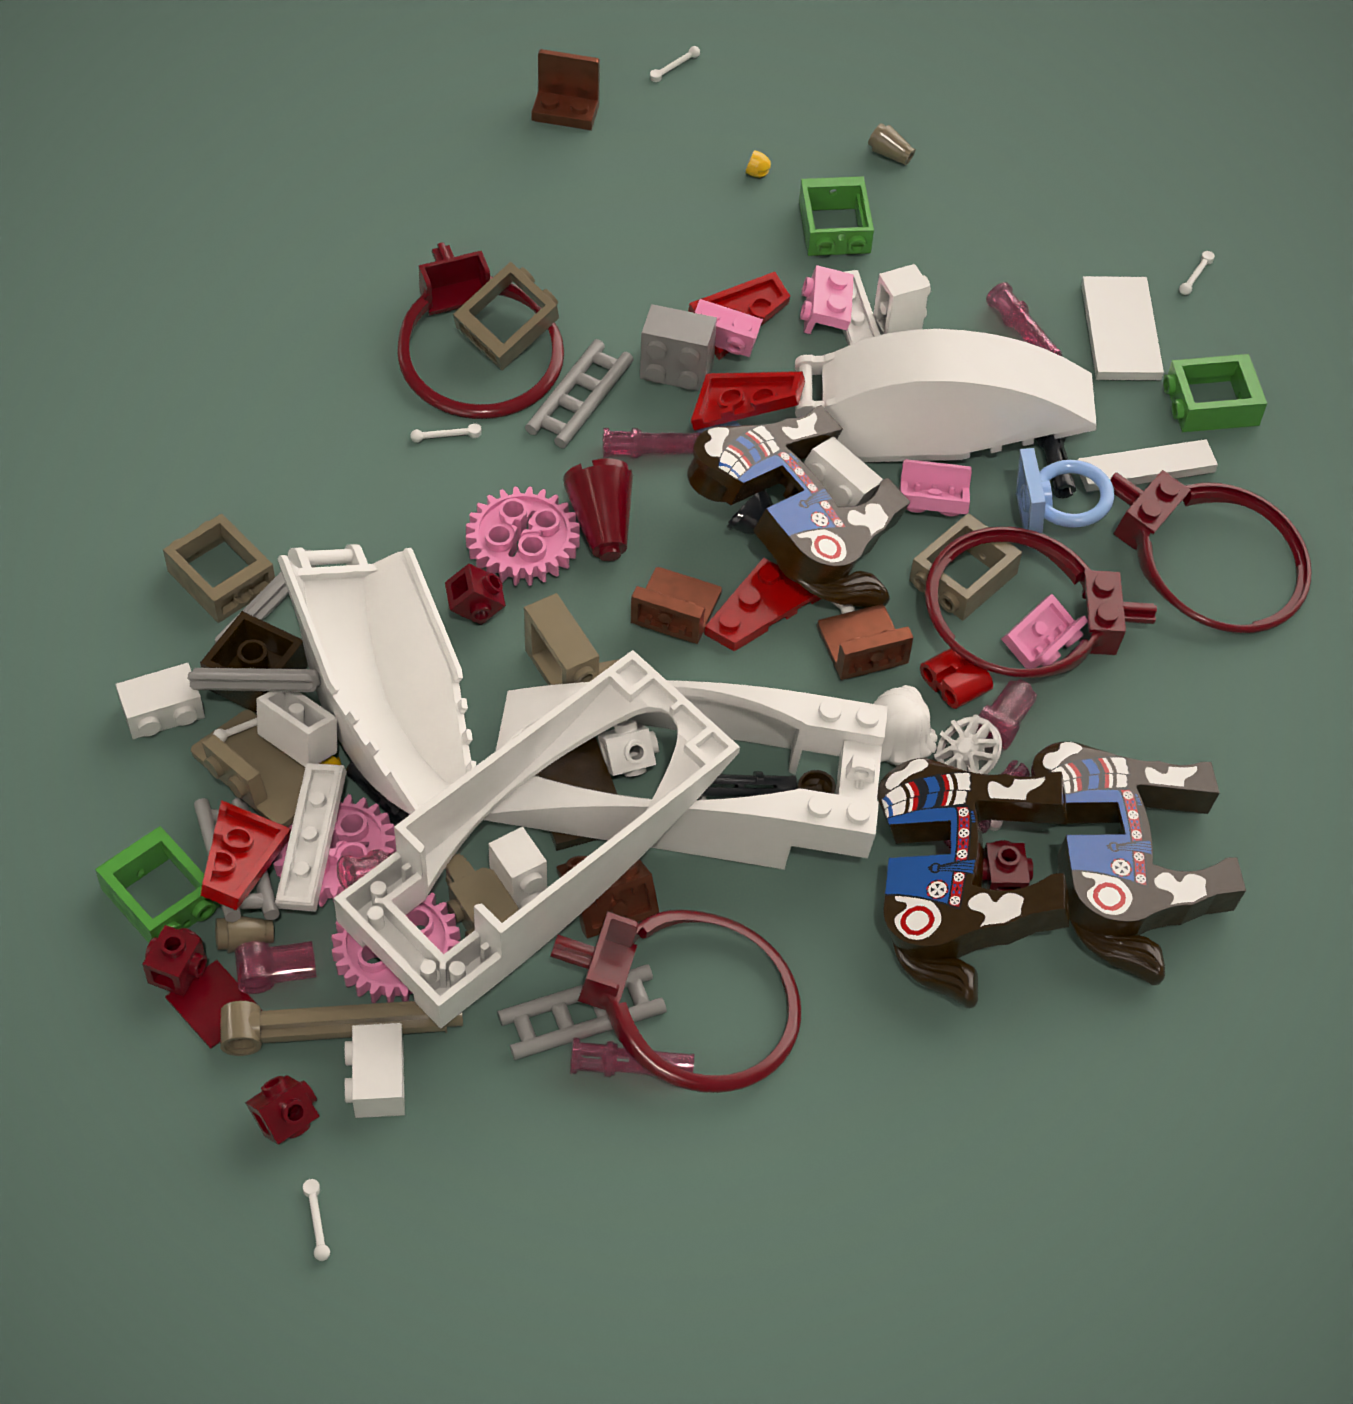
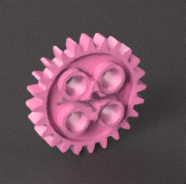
(541, 548)
(355, 834)
(377, 977)

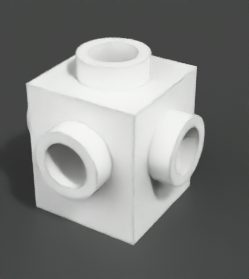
(628, 748)

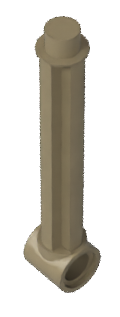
(247, 1027)

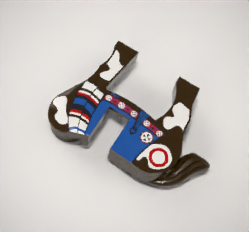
(807, 530)
(1112, 877)
(937, 900)

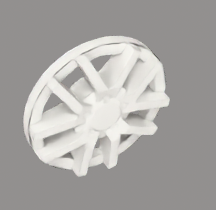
(970, 745)

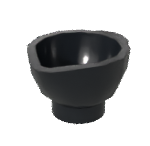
(750, 513)

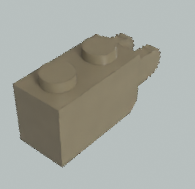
(473, 888)

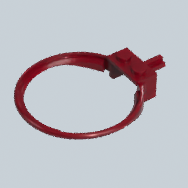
(446, 287)
(1160, 499)
(1100, 589)
(606, 977)

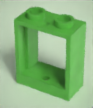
(849, 194)
(1192, 416)
(137, 862)

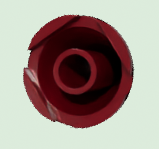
(602, 504)

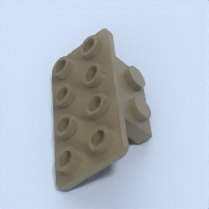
(253, 770)

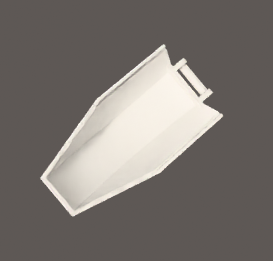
(946, 394)
(383, 669)

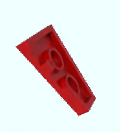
(757, 297)
(744, 395)
(756, 605)
(240, 854)

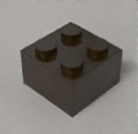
(256, 646)

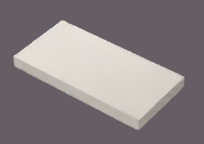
(1121, 328)

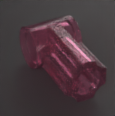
(1009, 710)
(262, 966)

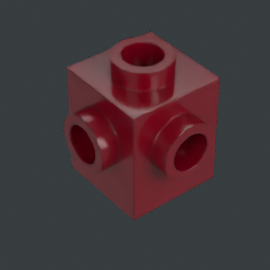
(475, 594)
(1006, 866)
(174, 959)
(283, 1108)

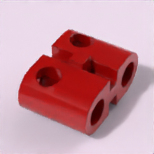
(955, 678)

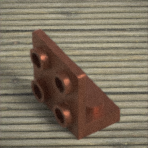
(567, 89)
(675, 604)
(865, 641)
(629, 897)

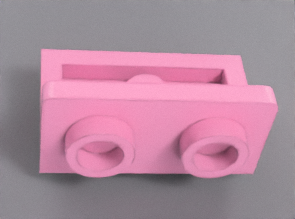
(827, 299)
(936, 487)
(1043, 633)

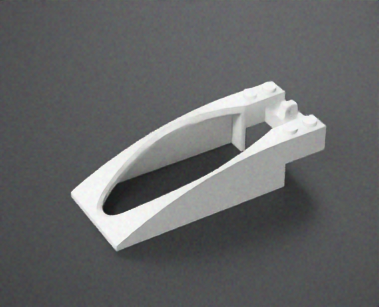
(732, 829)
(427, 839)

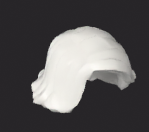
(907, 726)

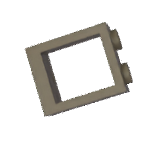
(486, 341)
(999, 556)
(225, 597)
(558, 643)

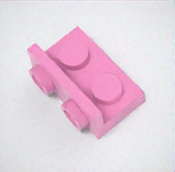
(734, 329)

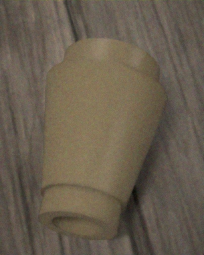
(891, 144)
(246, 929)

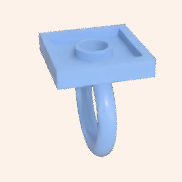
(1035, 492)

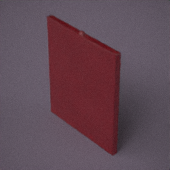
(204, 1001)

